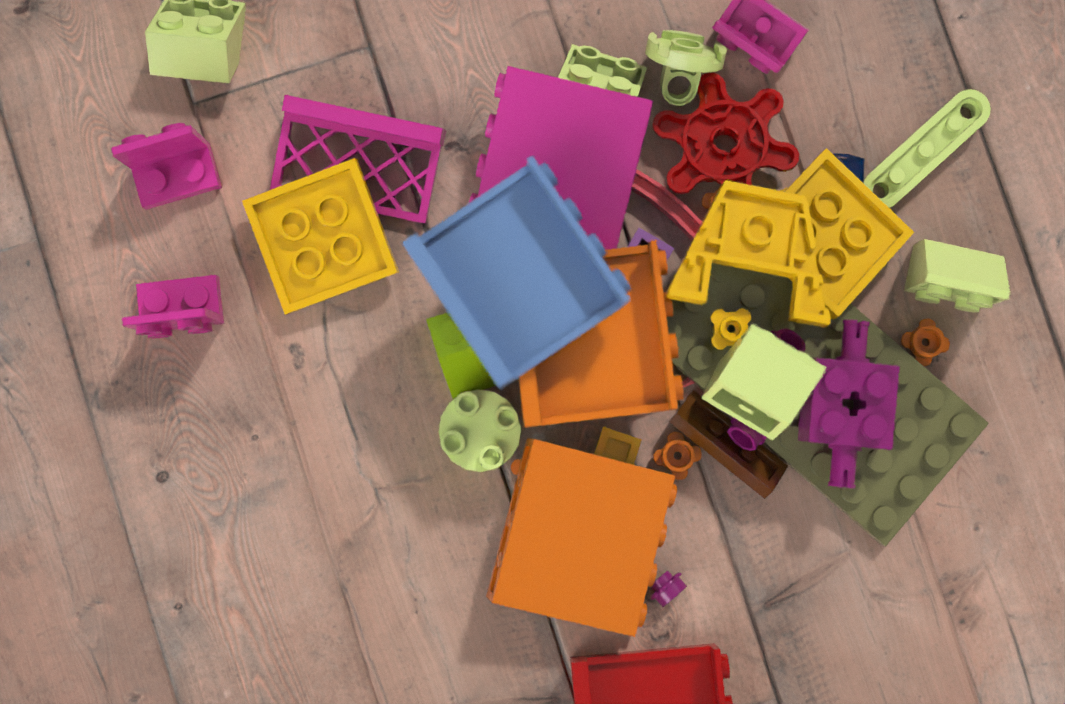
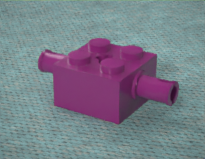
(874, 397)

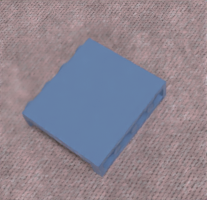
(519, 272)

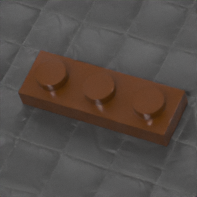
(709, 430)

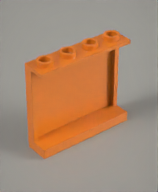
(619, 363)
(581, 538)

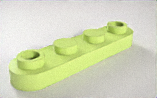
(929, 146)

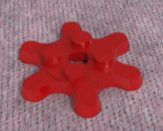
(719, 116)

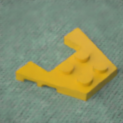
(759, 233)

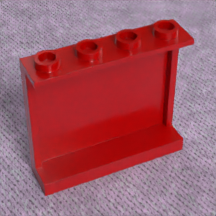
(652, 676)

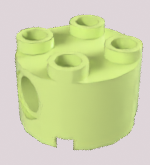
(479, 430)

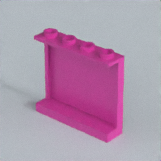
(580, 132)

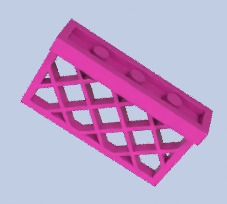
(366, 125)

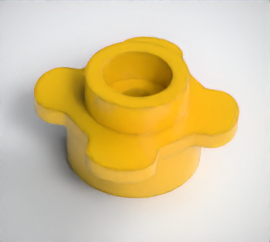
(721, 321)

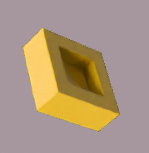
(617, 446)

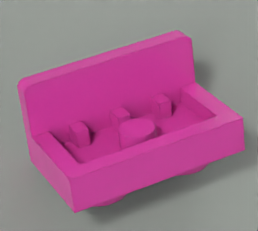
(761, 32)

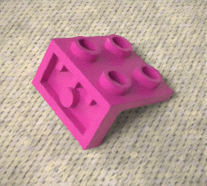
(169, 164)
(177, 304)

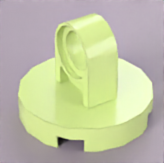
(683, 56)

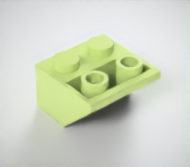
(196, 39)
(600, 70)
(956, 275)
(763, 382)

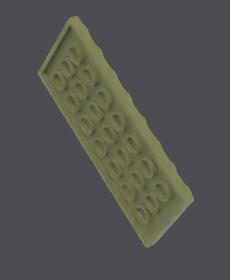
(930, 419)

